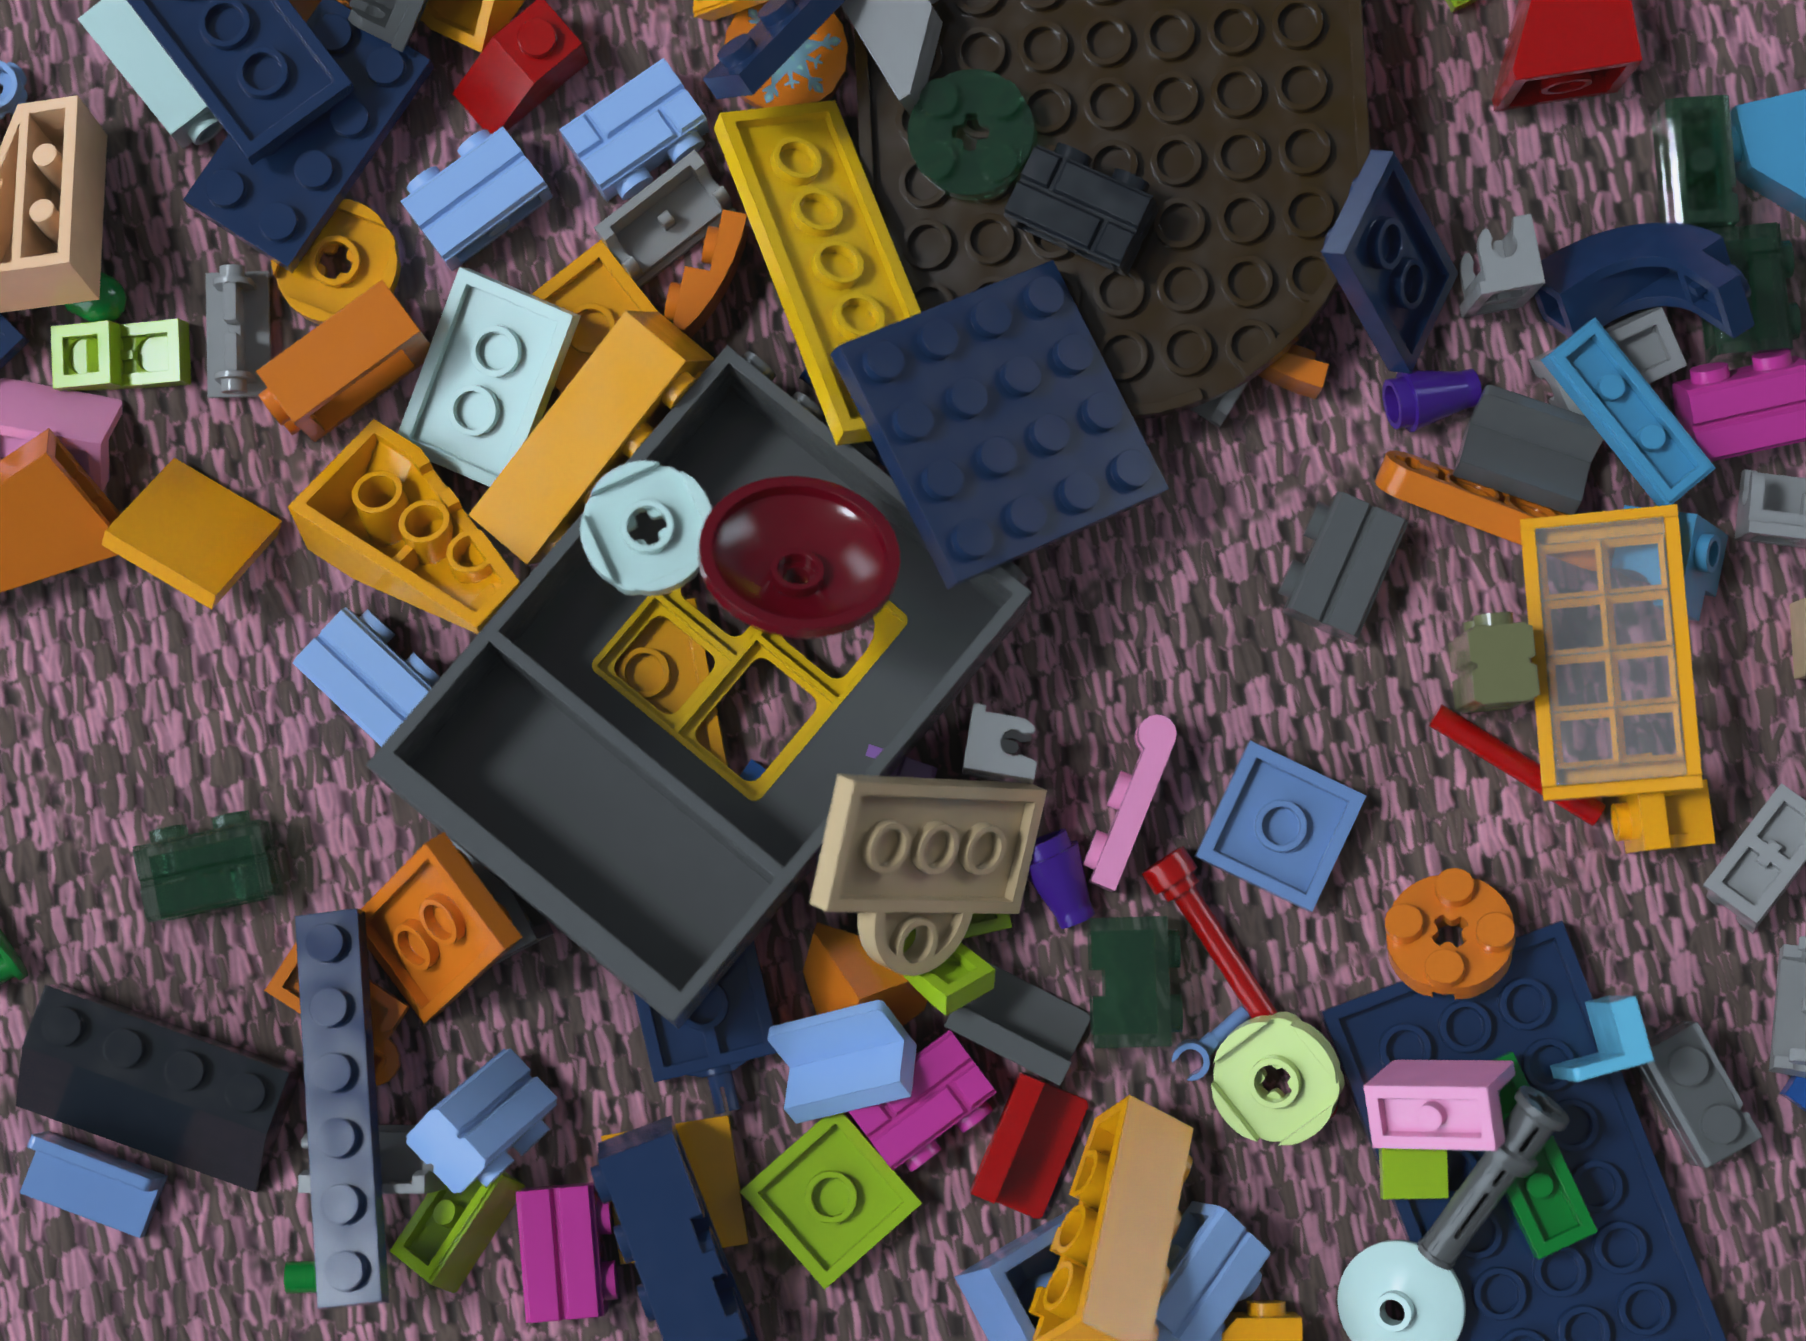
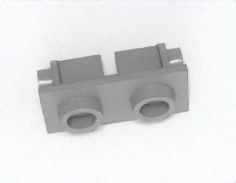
(237, 331)

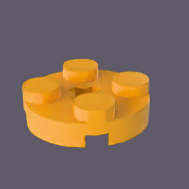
(370, 250)

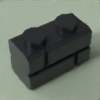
(1082, 208)

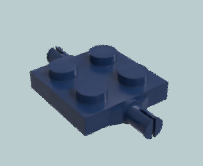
(718, 1035)

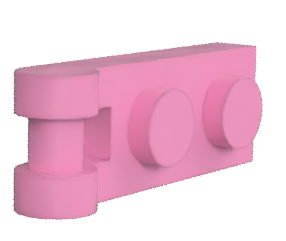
(1131, 799)

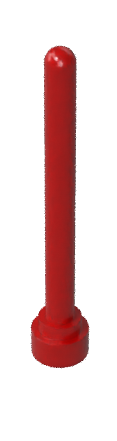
(1176, 881)

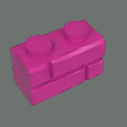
(1744, 406)
(944, 1093)
(565, 1252)

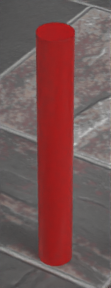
(1507, 760)

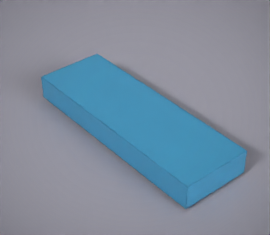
(1628, 413)

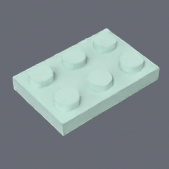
(486, 375)

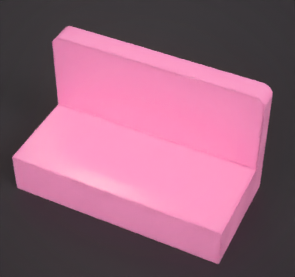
(76, 418)
(1438, 1104)

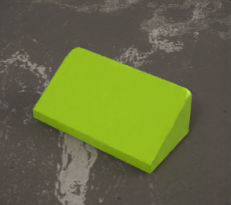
(454, 1230)

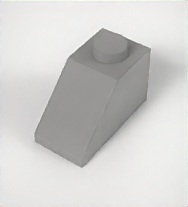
(900, 39)

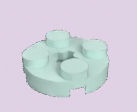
(611, 514)

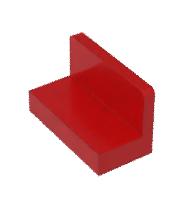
(1029, 1146)

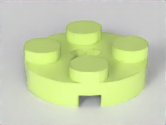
(1286, 1044)

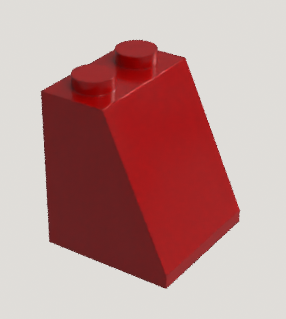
(1567, 51)

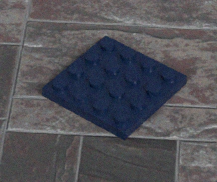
(999, 423)

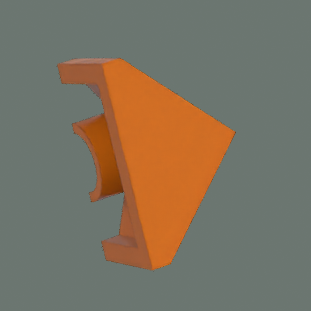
(844, 976)

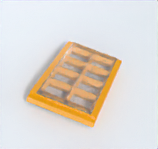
(1611, 653)

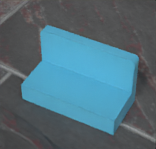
(1618, 1037)

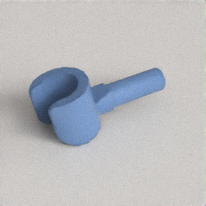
(1211, 1041)

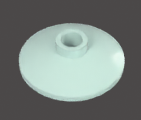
(1400, 1273)

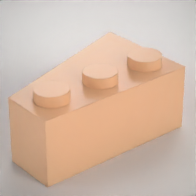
(51, 205)

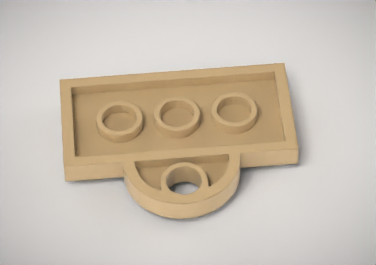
(924, 860)

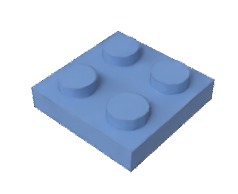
(1280, 826)

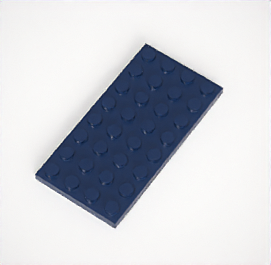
(1615, 1285)

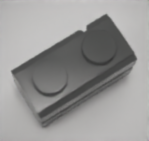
(1343, 565)
(1696, 1095)

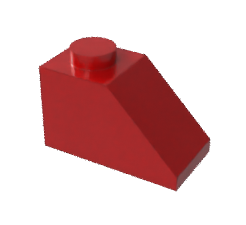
(520, 68)

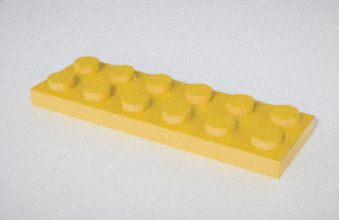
(817, 238)

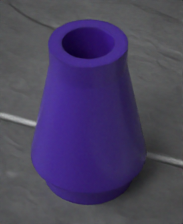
(1428, 396)
(1060, 878)

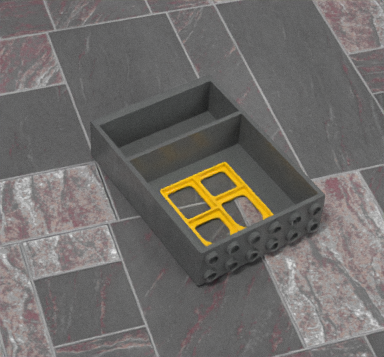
(617, 809)

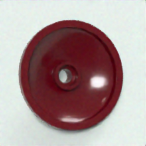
(798, 556)

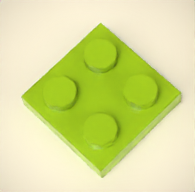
(830, 1197)

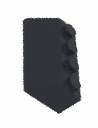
(154, 1085)

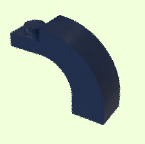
(1641, 270)

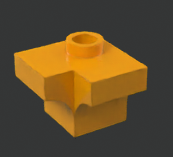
(1663, 820)

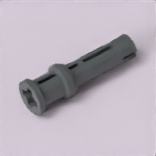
(1526, 1133)

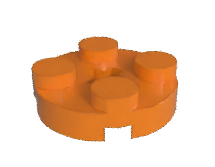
(1445, 969)

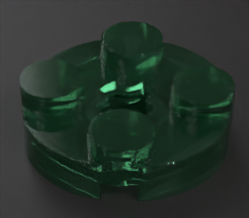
(948, 105)

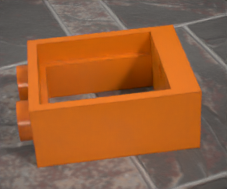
(343, 364)

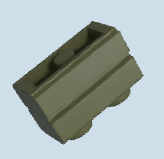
(1493, 664)

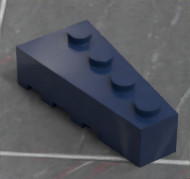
(670, 1236)

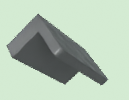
(1528, 449)
(1023, 1025)

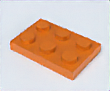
(436, 927)

